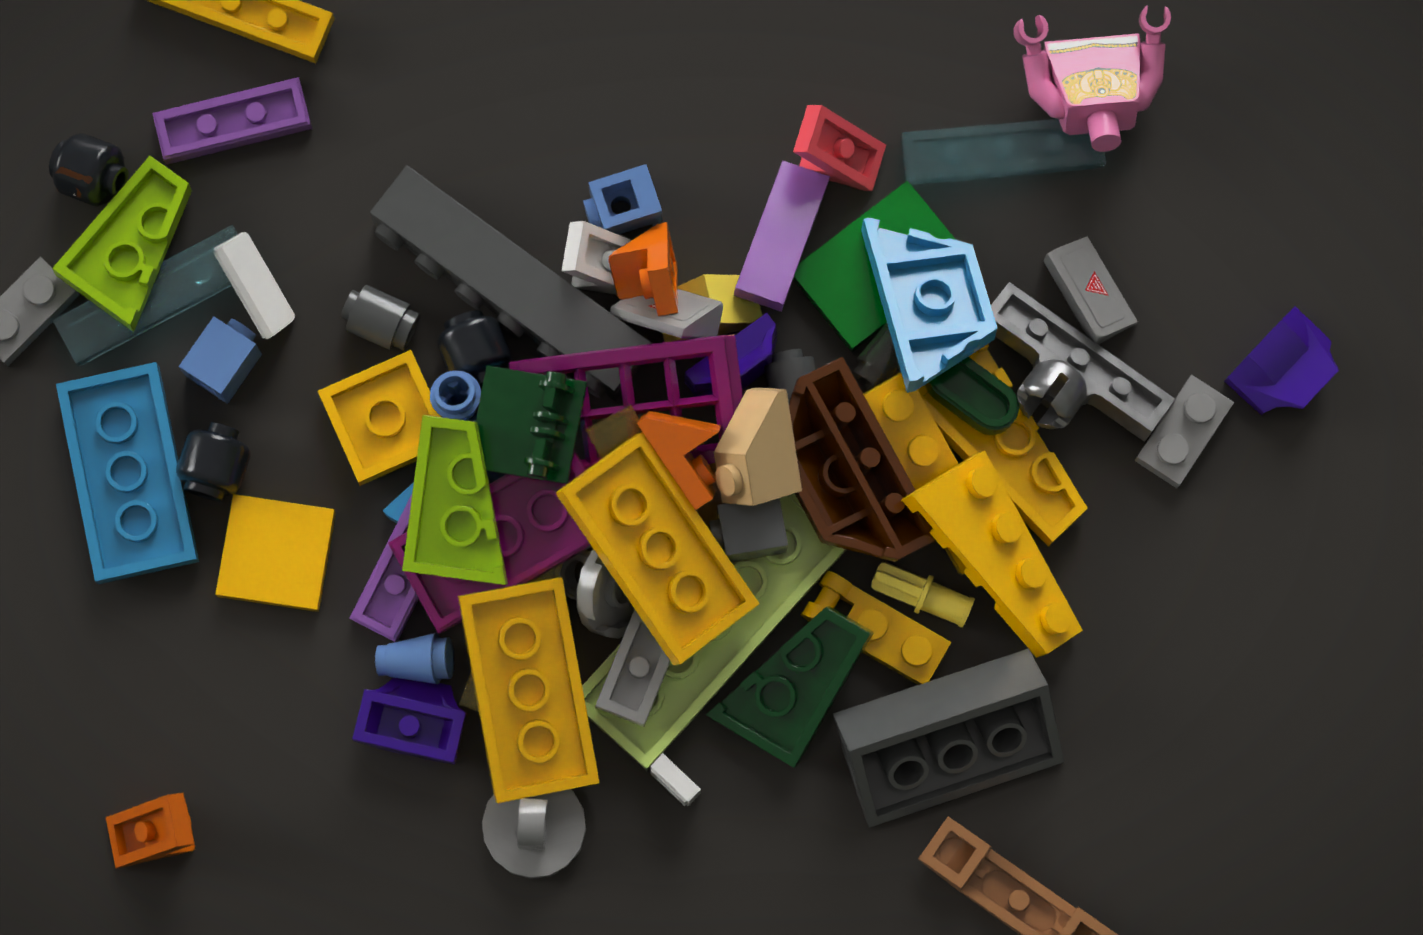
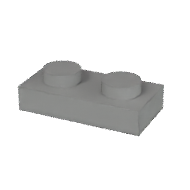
(30, 308)
(1184, 431)
(634, 675)

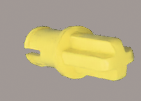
(922, 593)

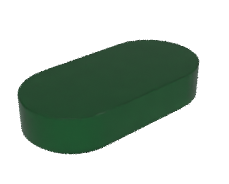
(976, 397)

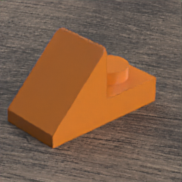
(648, 269)
(673, 440)
(151, 831)

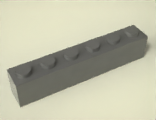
(499, 276)

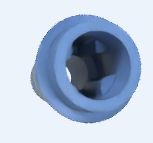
(455, 395)
(417, 659)

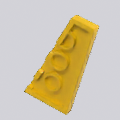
(1021, 459)
(988, 535)

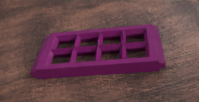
(723, 370)

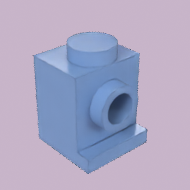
(630, 186)

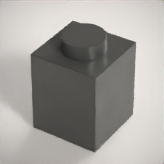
(750, 530)

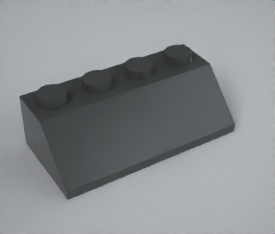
(949, 737)

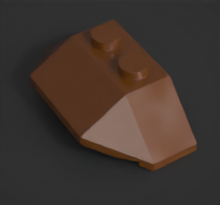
(850, 469)

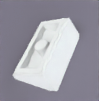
(254, 284)

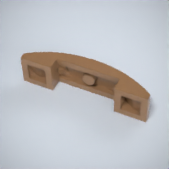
(1002, 887)

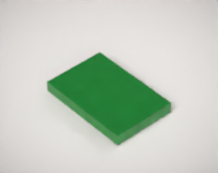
(840, 274)

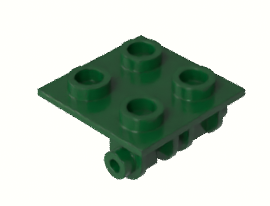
(529, 422)

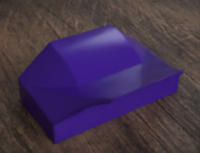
(754, 349)
(1285, 366)
(411, 720)

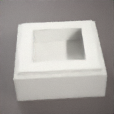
(674, 780)

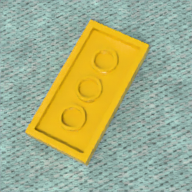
(657, 548)
(528, 689)

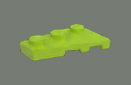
(127, 242)
(451, 507)

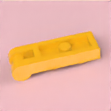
(896, 639)

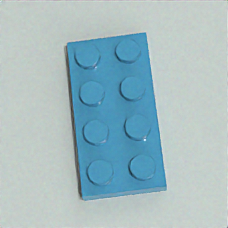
(127, 473)

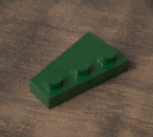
(795, 688)

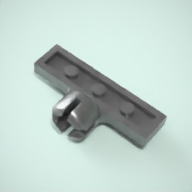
(1073, 369)

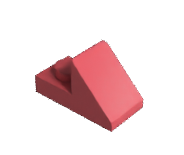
(838, 149)

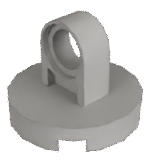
(599, 598)
(535, 833)

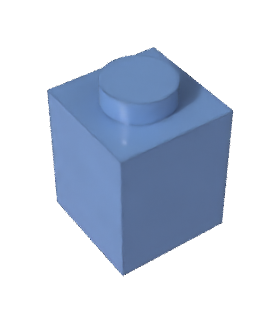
(221, 358)

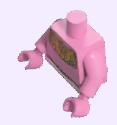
(1095, 81)

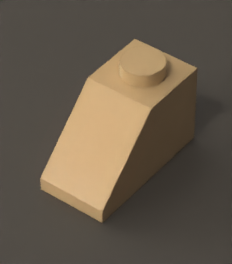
(758, 450)

